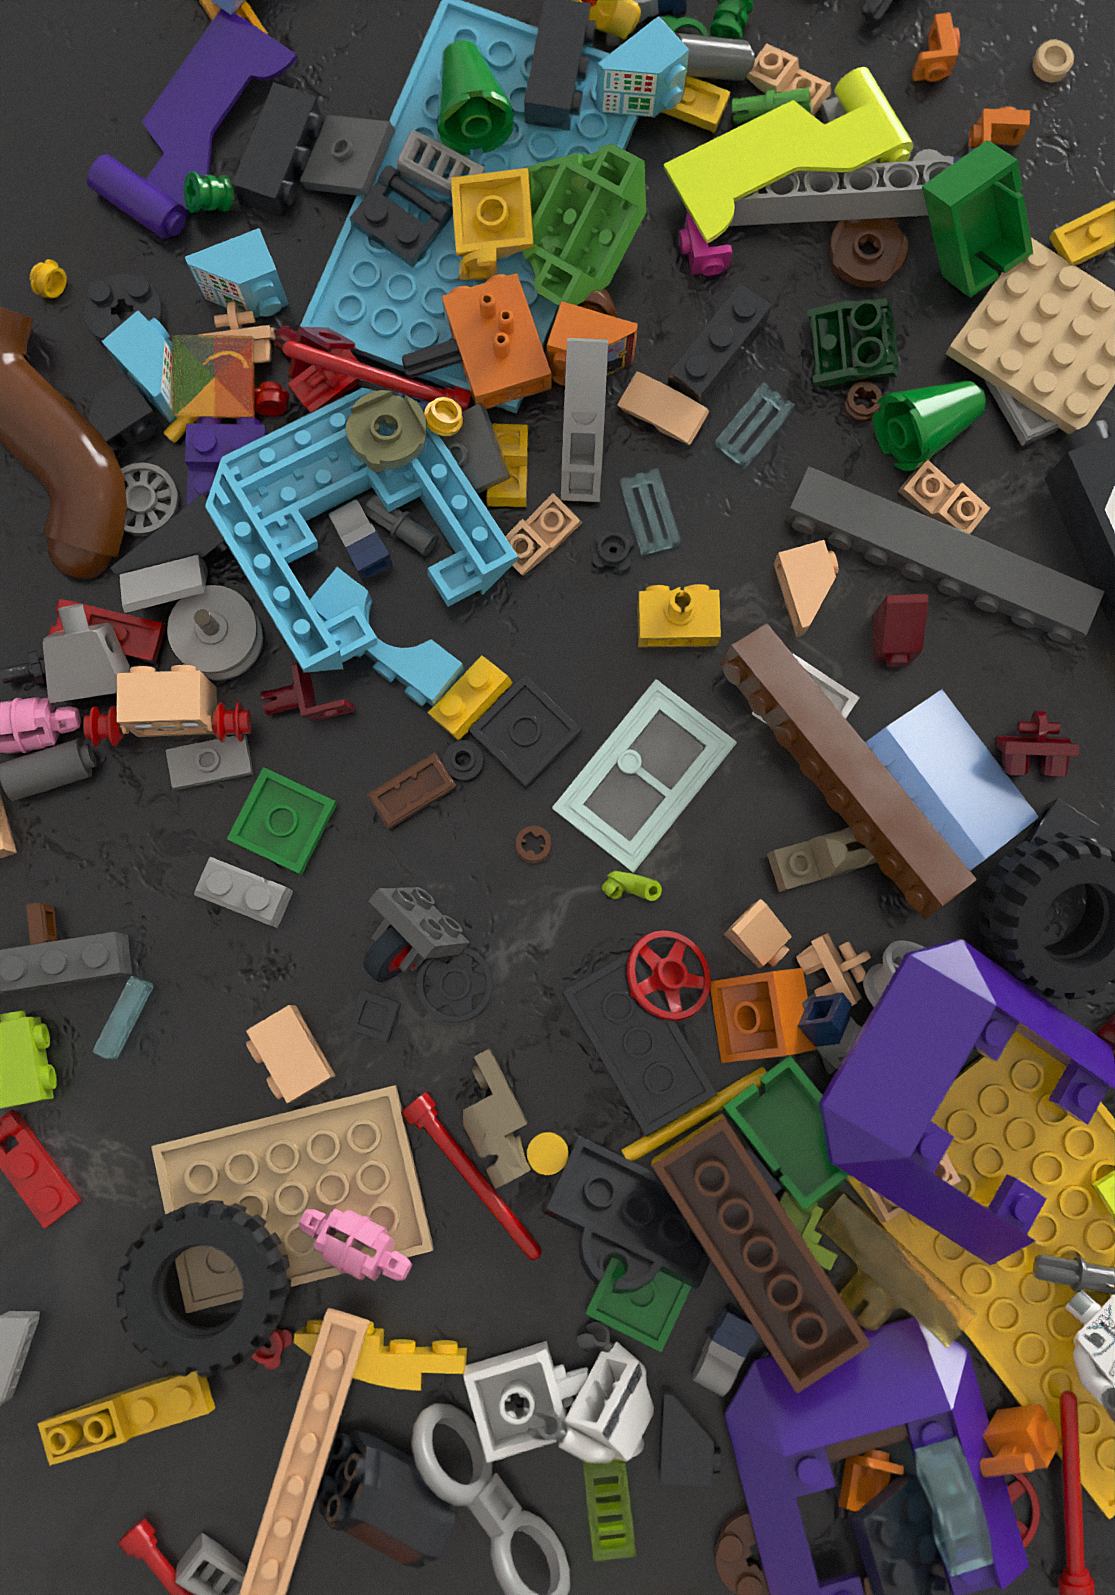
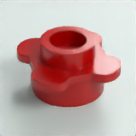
(271, 1355)

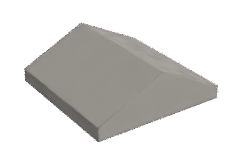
(163, 583)

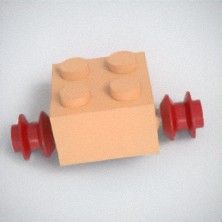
(166, 705)

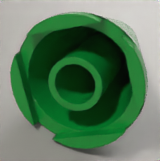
(471, 102)
(925, 419)

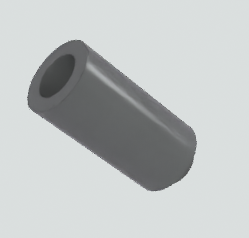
(718, 57)
(47, 769)

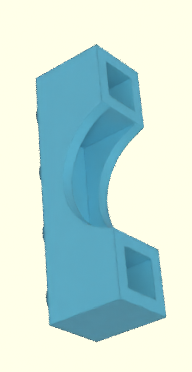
(423, 669)

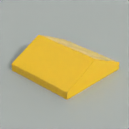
(492, 212)

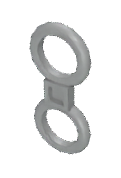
(488, 1501)

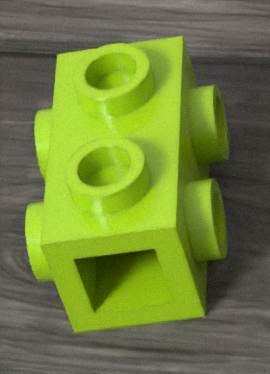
(24, 1061)

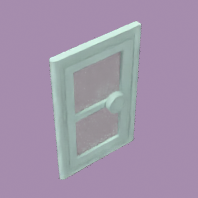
(644, 775)

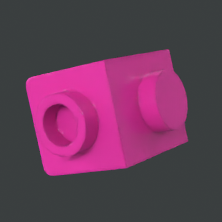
(701, 258)

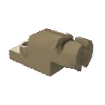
(818, 859)
(493, 1120)

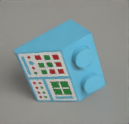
(643, 73)
(240, 273)
(146, 356)

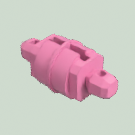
(34, 724)
(360, 1233)

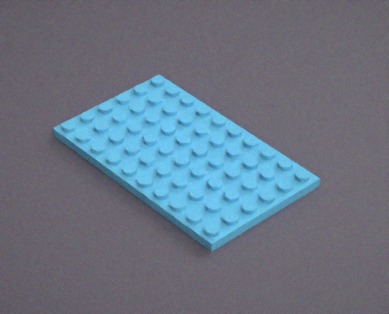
(400, 307)

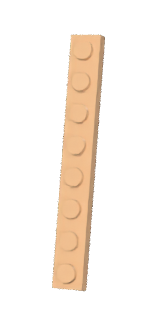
(305, 1454)

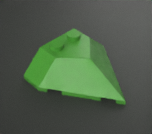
(583, 220)

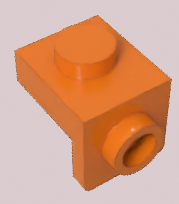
(942, 53)
(999, 126)
(865, 1478)

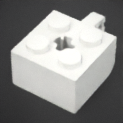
(532, 1375)

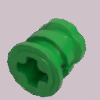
(730, 18)
(207, 192)

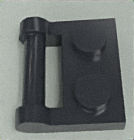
(394, 226)

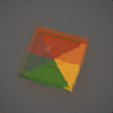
(213, 376)

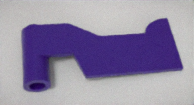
(186, 119)

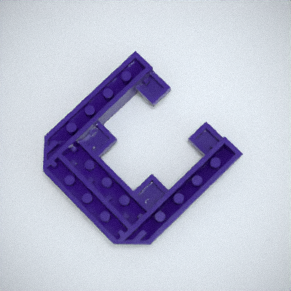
(906, 1061)
(893, 1382)

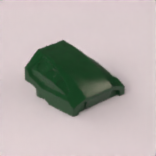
(853, 341)

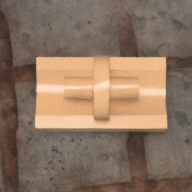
(261, 334)
(825, 954)

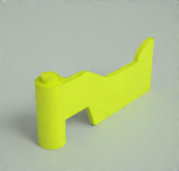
(787, 142)

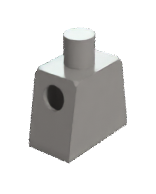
(82, 658)

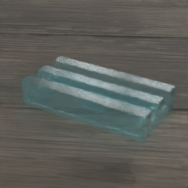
(773, 400)
(641, 481)
(123, 1018)

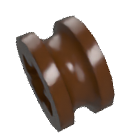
(866, 390)
(529, 856)

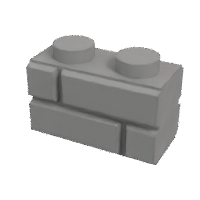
(243, 892)

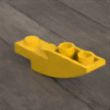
(394, 1365)
(125, 1415)

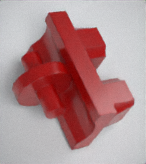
(321, 386)

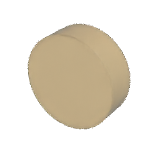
(1053, 60)

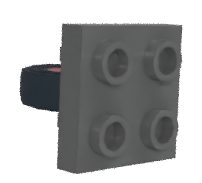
(409, 933)

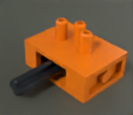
(492, 342)

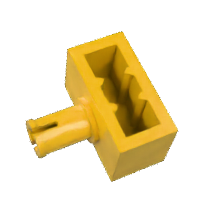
(678, 616)

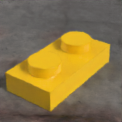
(701, 104)
(1086, 235)
(470, 697)

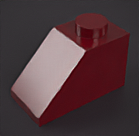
(899, 629)

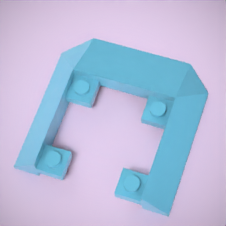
(307, 468)

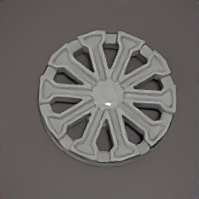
(144, 498)

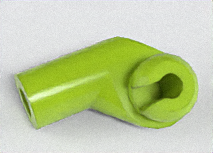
(631, 883)

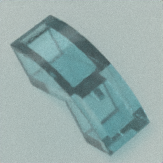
(957, 1509)

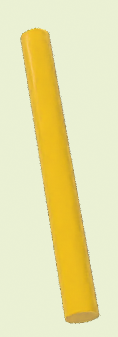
(691, 1118)

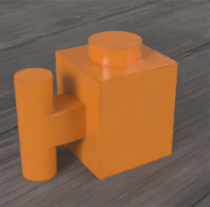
(1019, 1441)

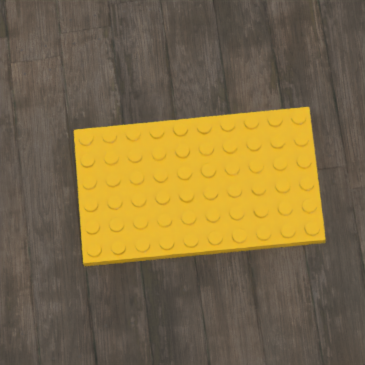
(1021, 1322)

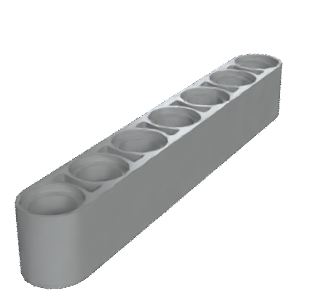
(866, 193)

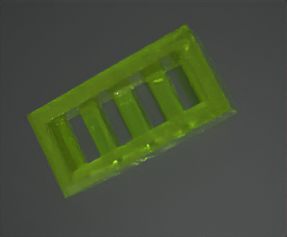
(615, 1547)

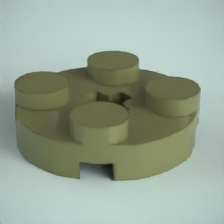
(386, 451)

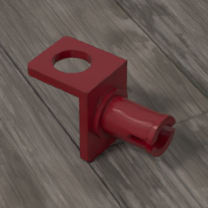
(315, 337)
(302, 695)

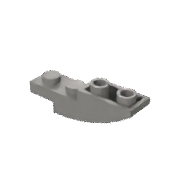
(584, 419)

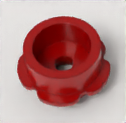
(270, 399)

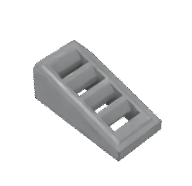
(433, 150)
(15, 1340)
(217, 1557)

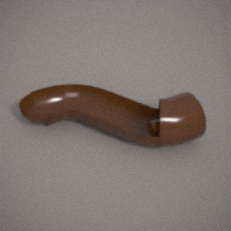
(64, 456)

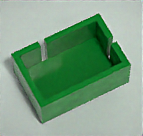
(979, 211)
(788, 1133)

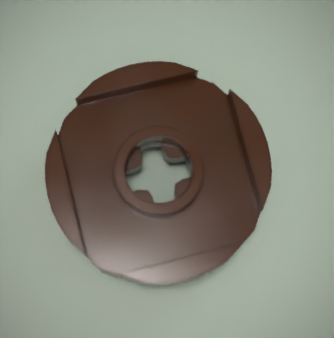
(865, 270)
(731, 1554)

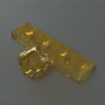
(891, 1276)

